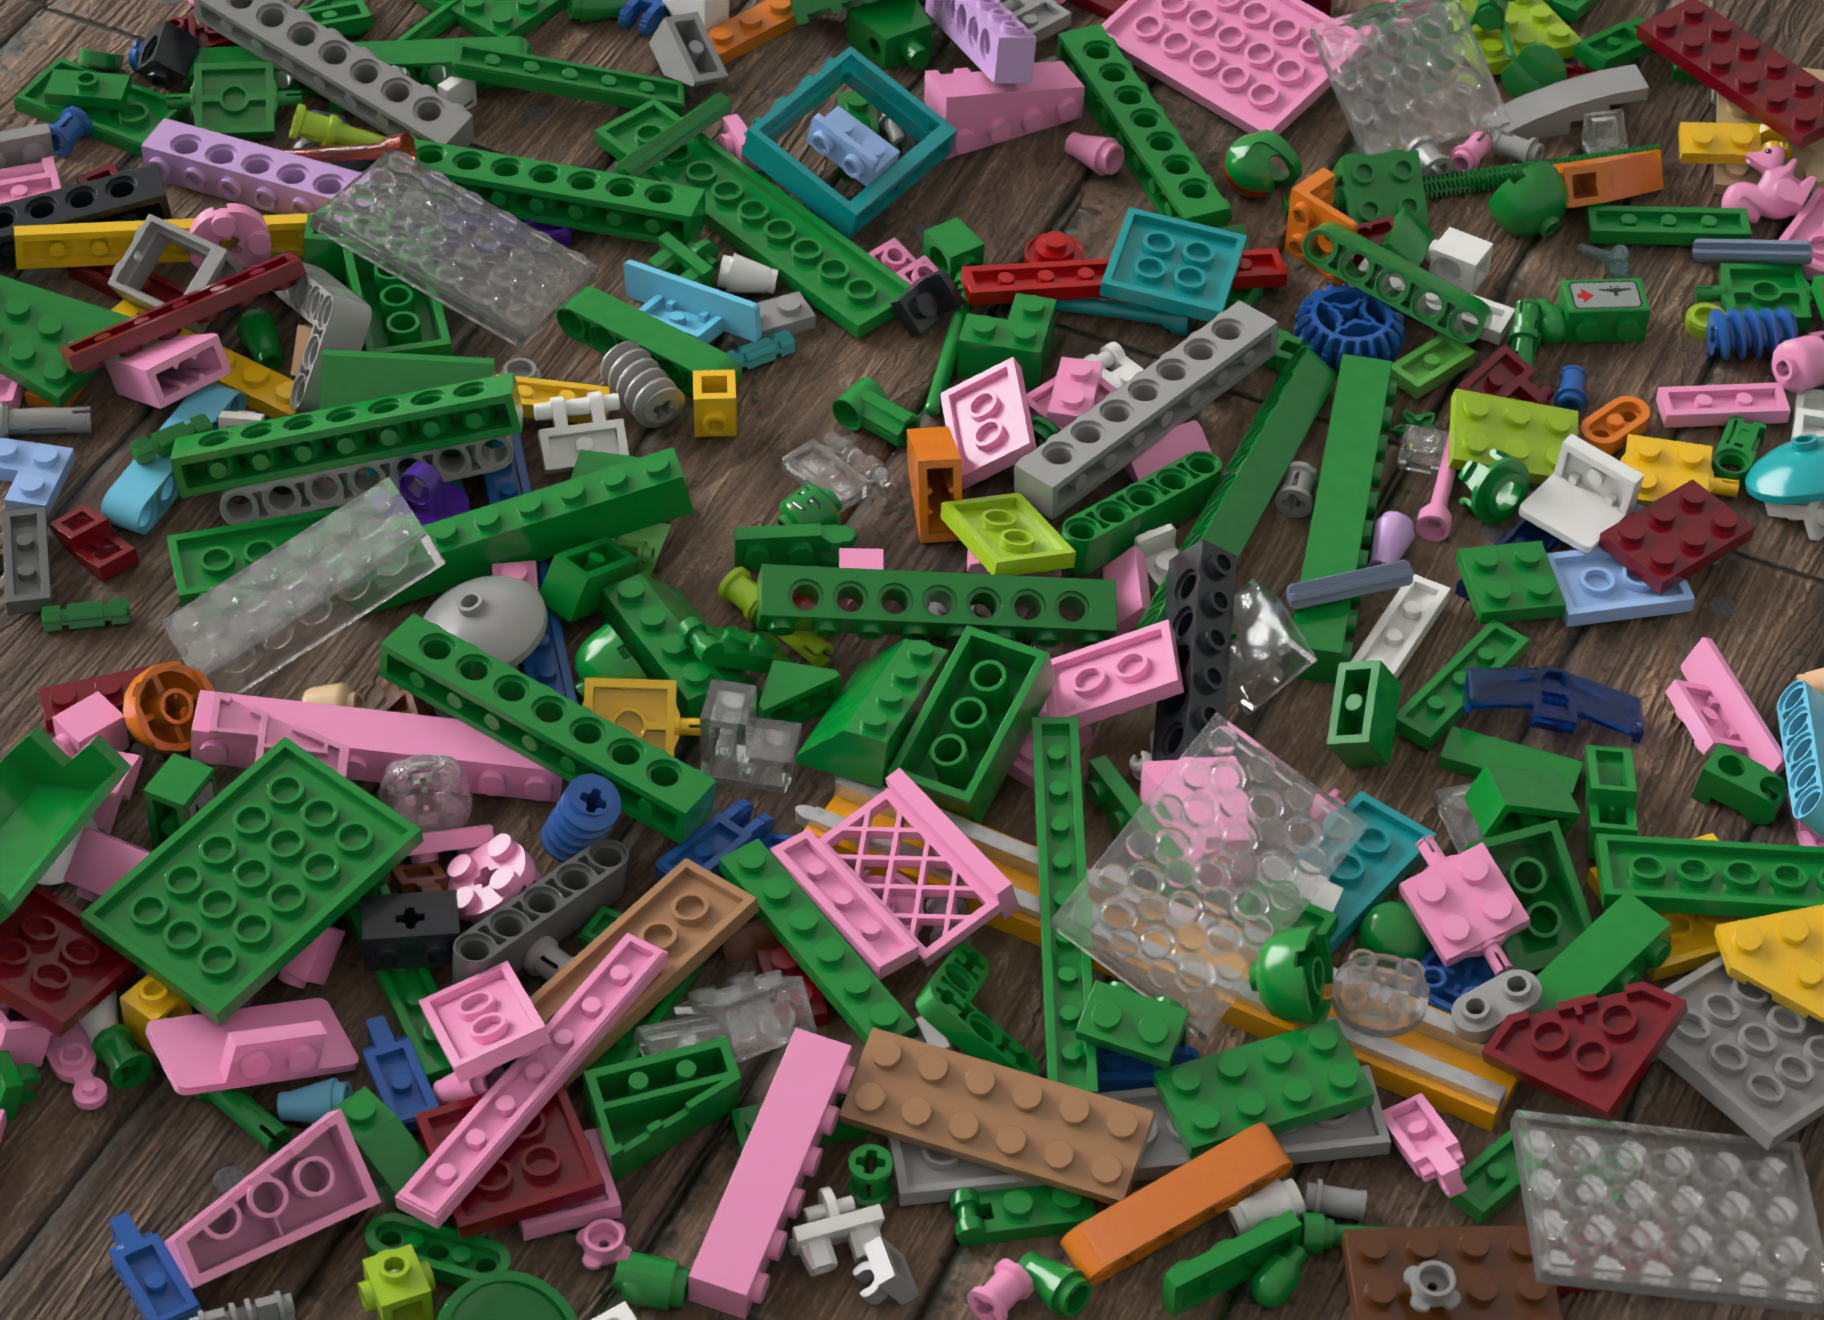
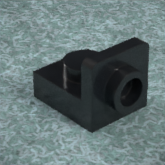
(927, 301)

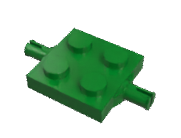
(235, 98)
(1761, 287)

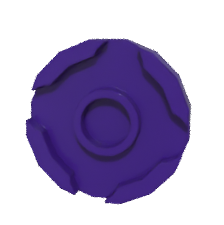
(436, 499)

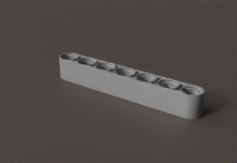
(349, 484)

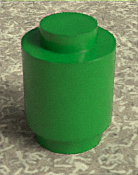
(652, 1281)

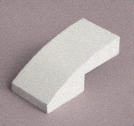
(1808, 413)

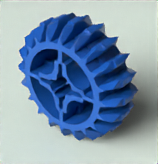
(1350, 324)

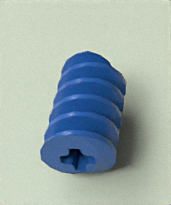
(1749, 331)
(581, 816)

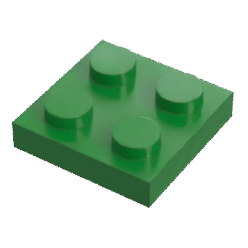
(1510, 582)

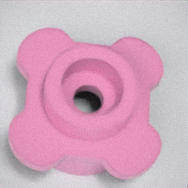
(603, 1233)

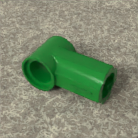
(868, 407)

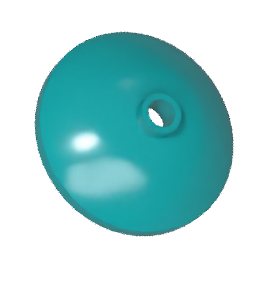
(1789, 472)

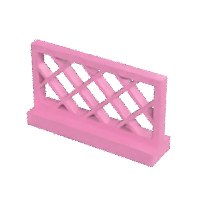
(952, 850)

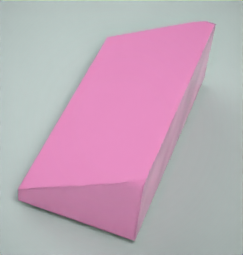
(1176, 444)

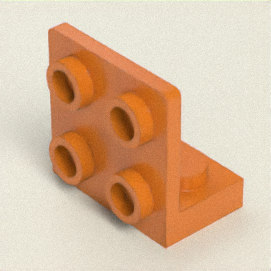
(1310, 207)

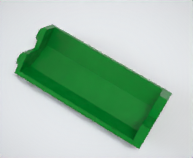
(46, 805)

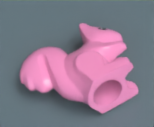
(1778, 191)

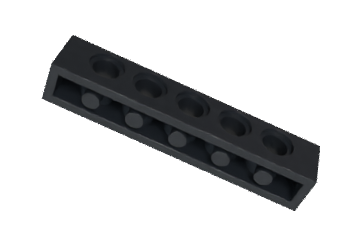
(106, 199)
(1201, 615)

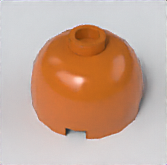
(163, 705)

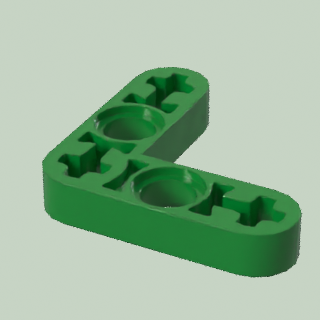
(948, 1009)

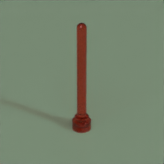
(399, 141)

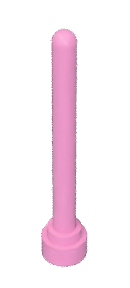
(1435, 519)

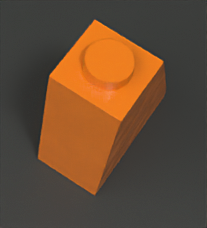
(934, 479)

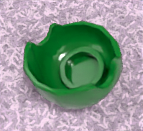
(1392, 931)

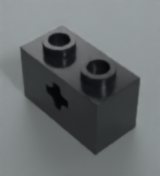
(409, 929)

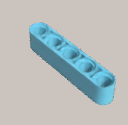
(149, 490)
(1802, 738)

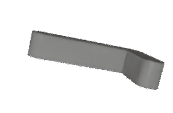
(338, 323)

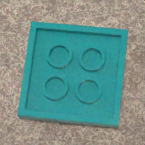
(1173, 265)

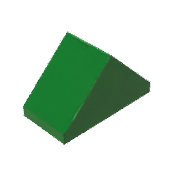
(798, 692)

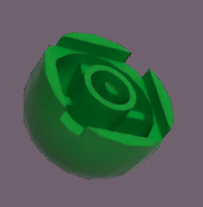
(1532, 203)
(605, 657)
(1293, 975)

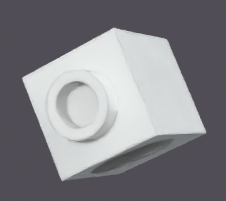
(1460, 259)

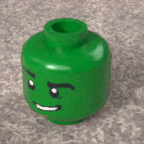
(810, 506)

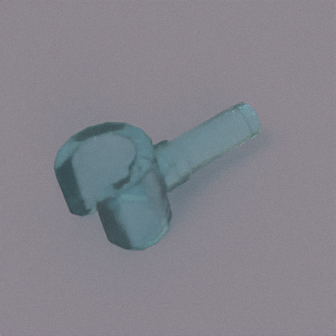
(1614, 260)

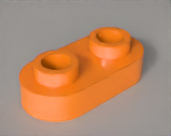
(1613, 422)

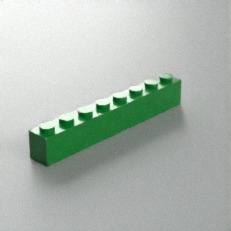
(552, 521)

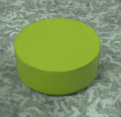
(1697, 319)

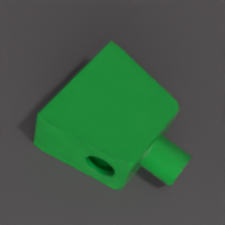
(891, 32)

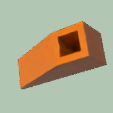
(1612, 177)

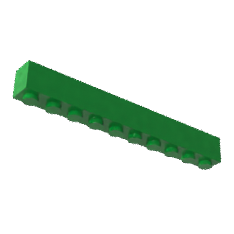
(1344, 503)

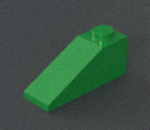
(384, 1144)

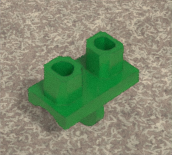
(692, 261)

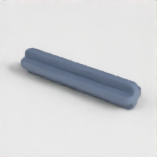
(1753, 251)
(1349, 584)

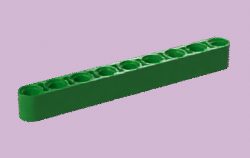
(422, 59)

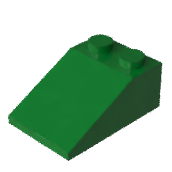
(1548, 889)

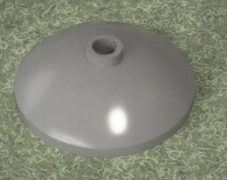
(494, 614)

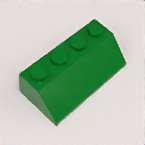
(366, 376)
(647, 620)
(874, 712)

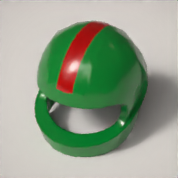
(1249, 165)

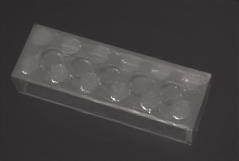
(304, 590)

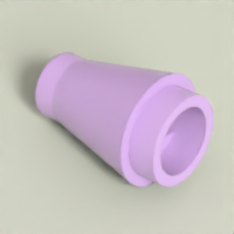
(1390, 538)

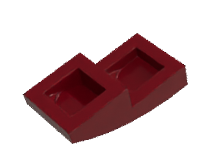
(93, 544)

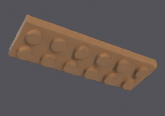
(683, 914)
(997, 1117)

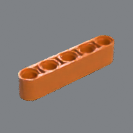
(1176, 1203)

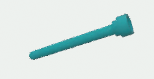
(1175, 323)

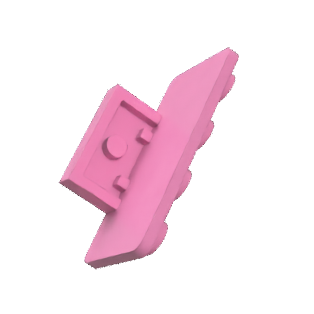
(252, 1046)

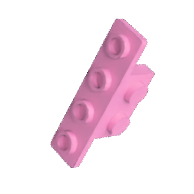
(1720, 710)

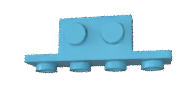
(691, 305)

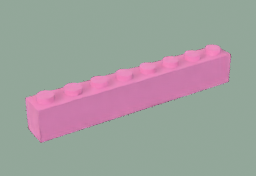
(382, 738)

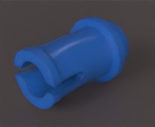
(1571, 389)

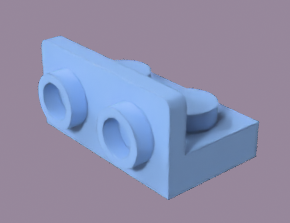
(851, 145)

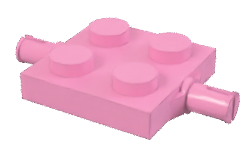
(1464, 905)

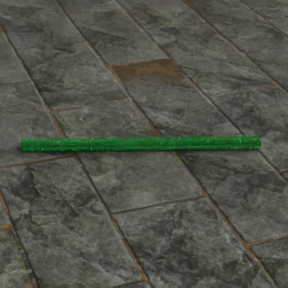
(1478, 177)

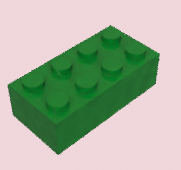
(401, 315)
(975, 721)

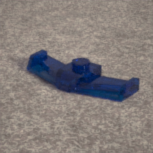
(1553, 699)

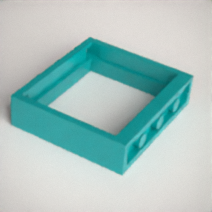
(885, 94)

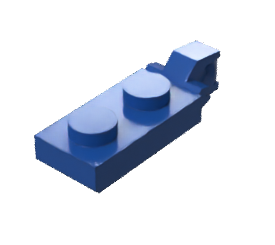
(396, 1073)
(150, 1273)

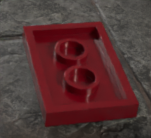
(1676, 536)

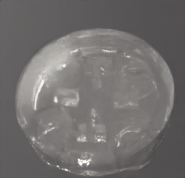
(428, 791)
(1380, 994)

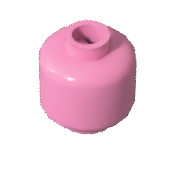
(1799, 363)

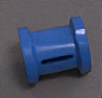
(69, 131)

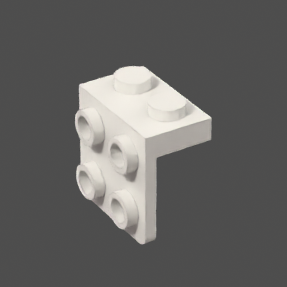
(1583, 495)

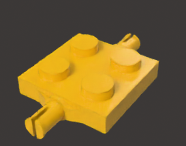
(1672, 464)
(641, 707)

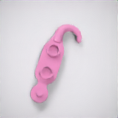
(75, 1063)

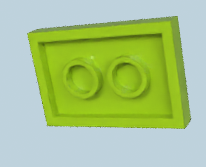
(1514, 426)
(1008, 535)

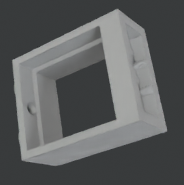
(149, 244)

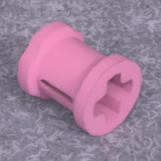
(1000, 1291)

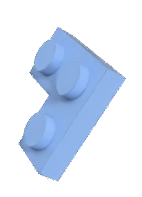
(36, 473)

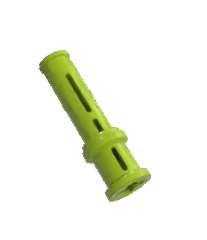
(328, 130)
(742, 592)

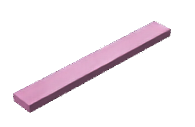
(531, 1082)

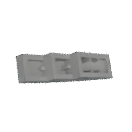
(1554, 107)

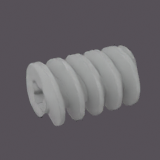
(641, 385)

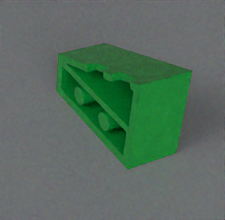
(659, 1100)

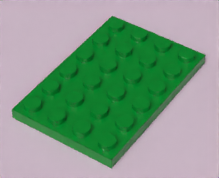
(251, 880)

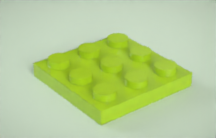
(1528, 24)

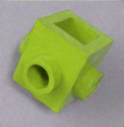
(397, 1285)

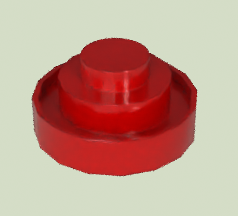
(1053, 247)

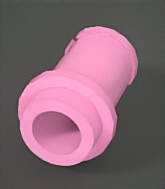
(1471, 152)

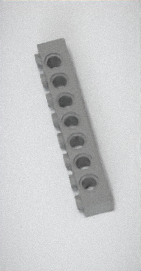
(338, 69)
(1145, 409)

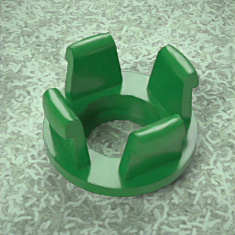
(1495, 485)

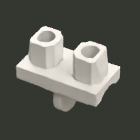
(816, 1239)

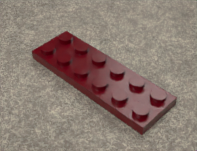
(1739, 69)

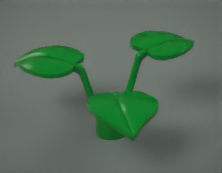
(1536, 63)

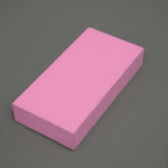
(1131, 587)

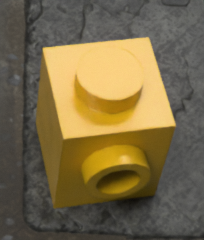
(714, 403)

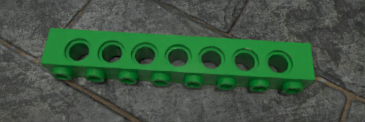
(1151, 144)
(571, 194)
(347, 435)
(1090, 598)
(546, 726)

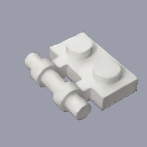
(563, 443)

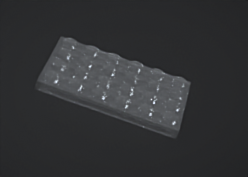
(455, 247)
(1208, 874)
(1668, 1212)

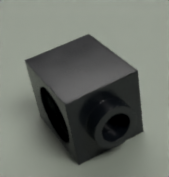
(166, 55)

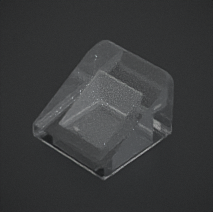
(1604, 131)

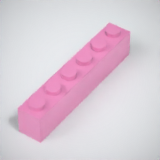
(105, 859)
(770, 1175)

